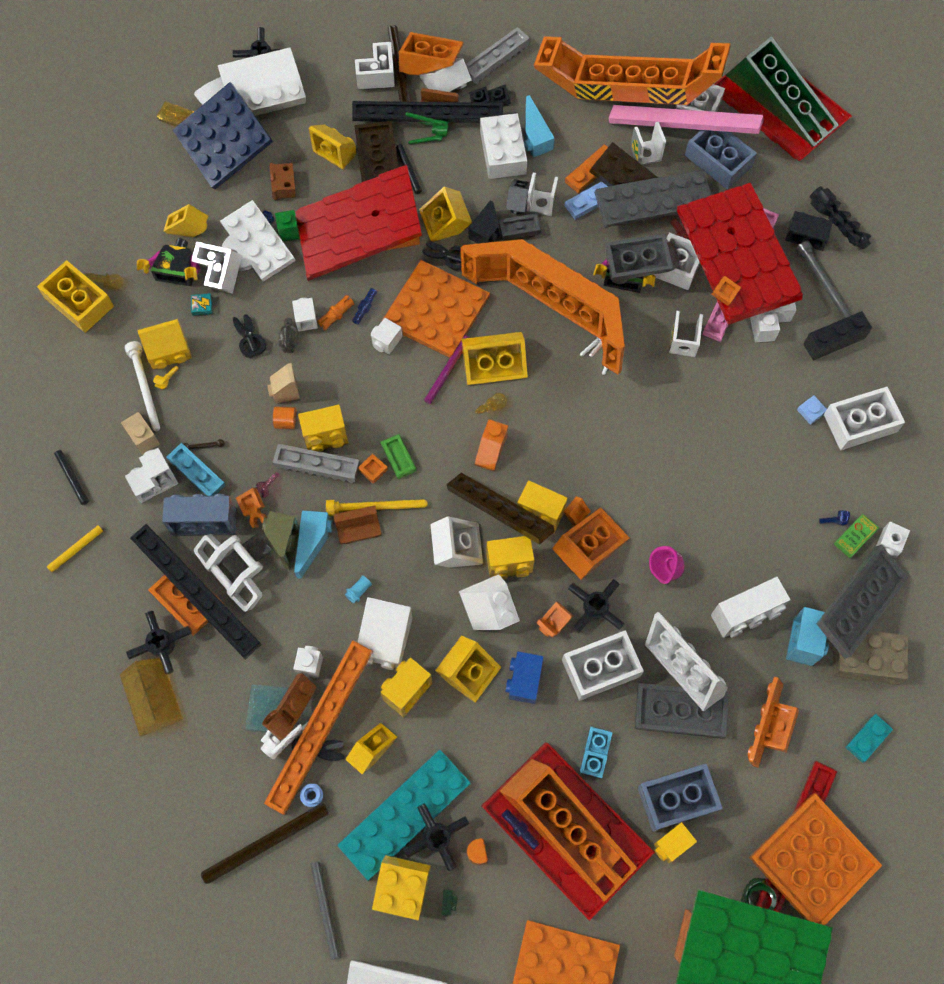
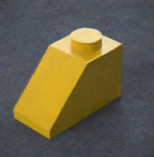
(186, 222)
(370, 748)
(674, 843)

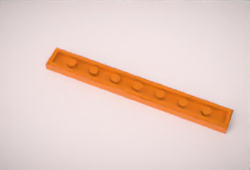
(318, 728)

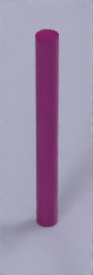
(444, 373)

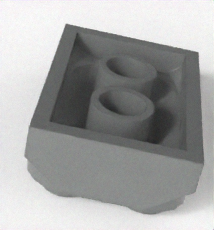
(640, 257)

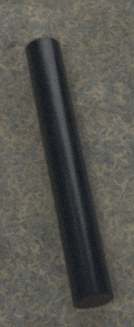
(405, 161)
(71, 477)

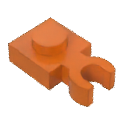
(250, 505)

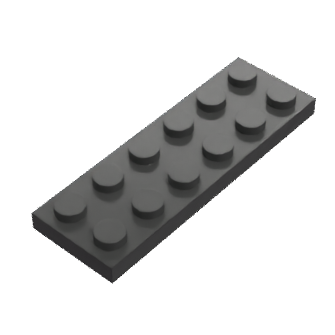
(650, 197)
(862, 601)

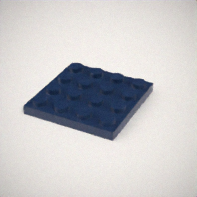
(222, 135)

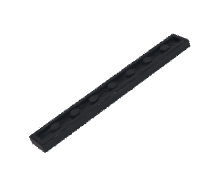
(445, 111)
(196, 591)

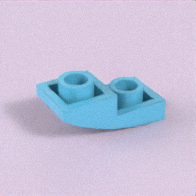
(596, 752)

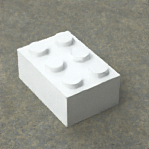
(503, 146)
(864, 418)
(750, 608)
(602, 665)

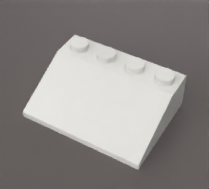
(266, 81)
(684, 663)

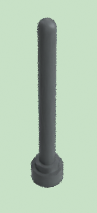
(805, 251)

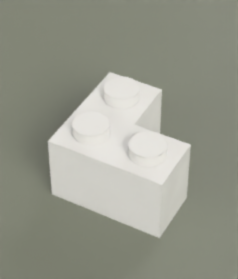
(376, 71)
(221, 264)
(766, 325)
(152, 477)

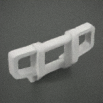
(243, 579)

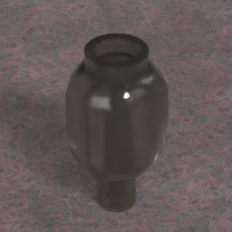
(288, 336)

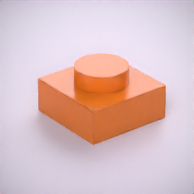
(726, 290)
(372, 468)
(577, 511)

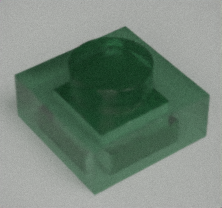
(449, 903)

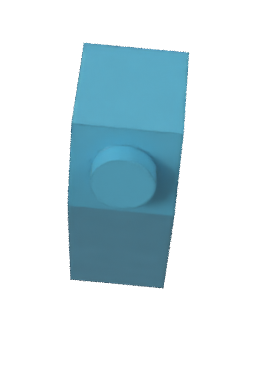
(537, 134)
(312, 537)

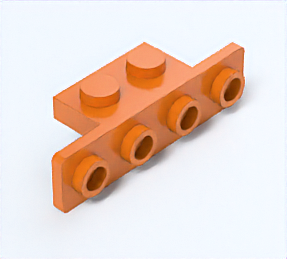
(775, 725)

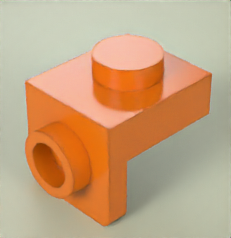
(554, 620)

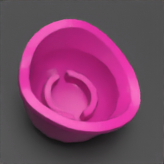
(666, 564)

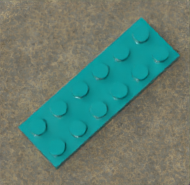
(398, 819)

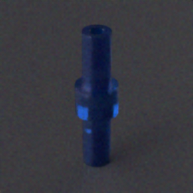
(364, 306)
(520, 829)

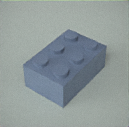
(720, 155)
(199, 515)
(679, 797)

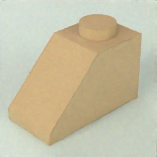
(284, 385)
(140, 433)

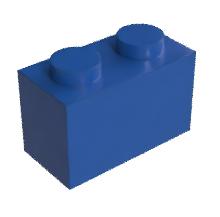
(525, 677)

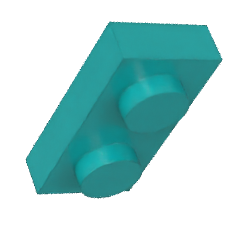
(869, 738)

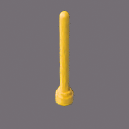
(335, 507)

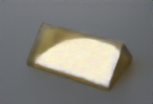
(150, 696)

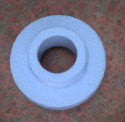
(311, 788)

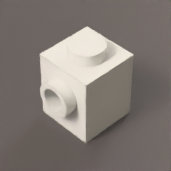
(305, 314)
(386, 336)
(893, 539)
(308, 661)

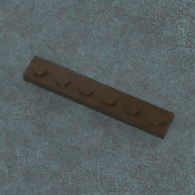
(501, 508)

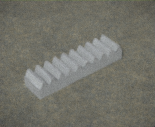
(497, 54)
(316, 463)

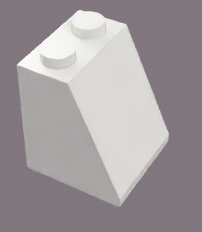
(385, 631)

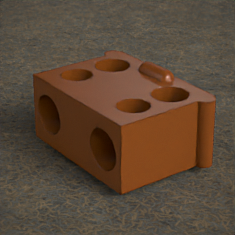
(282, 180)

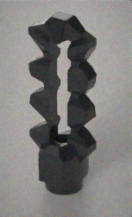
(825, 202)

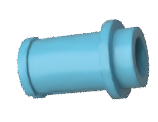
(354, 593)

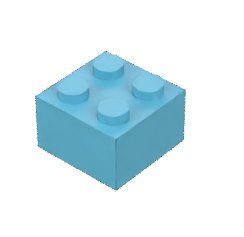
(807, 640)

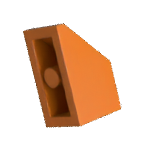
(491, 445)

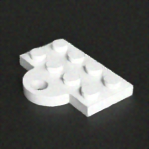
(256, 242)

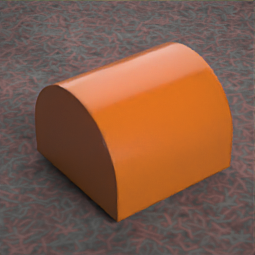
(284, 417)
(476, 852)

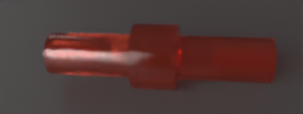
(679, 229)

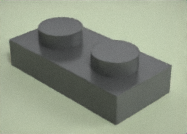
(519, 226)

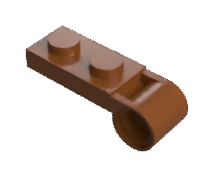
(282, 720)

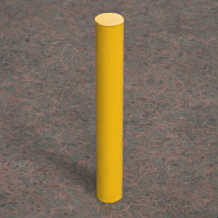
(74, 548)

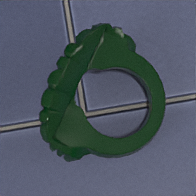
(758, 885)

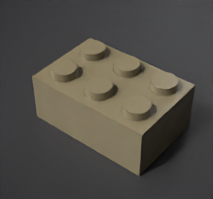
(877, 659)

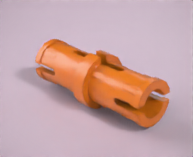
(335, 312)

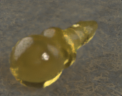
(113, 281)
(493, 403)

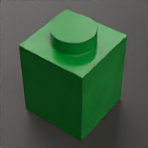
(287, 225)

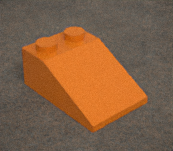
(427, 53)
(590, 543)

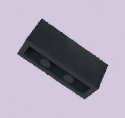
(837, 335)

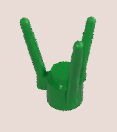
(438, 127)

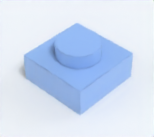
(812, 409)

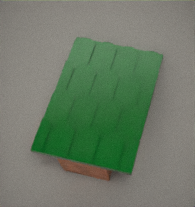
(748, 944)

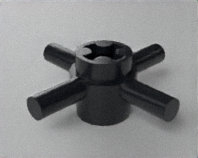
(257, 47)
(590, 612)
(167, 644)
(441, 847)

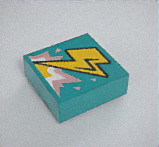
(201, 304)

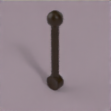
(220, 443)

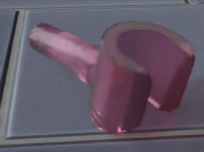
(262, 487)

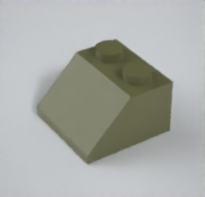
(282, 535)

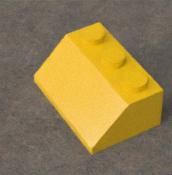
(494, 358)

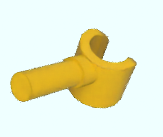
(162, 382)

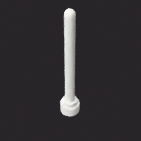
(134, 351)

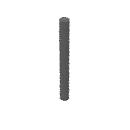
(325, 910)

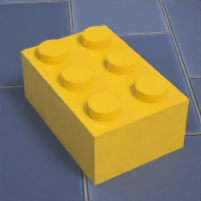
(75, 296)

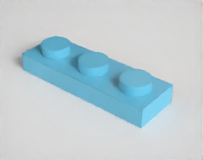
(195, 470)

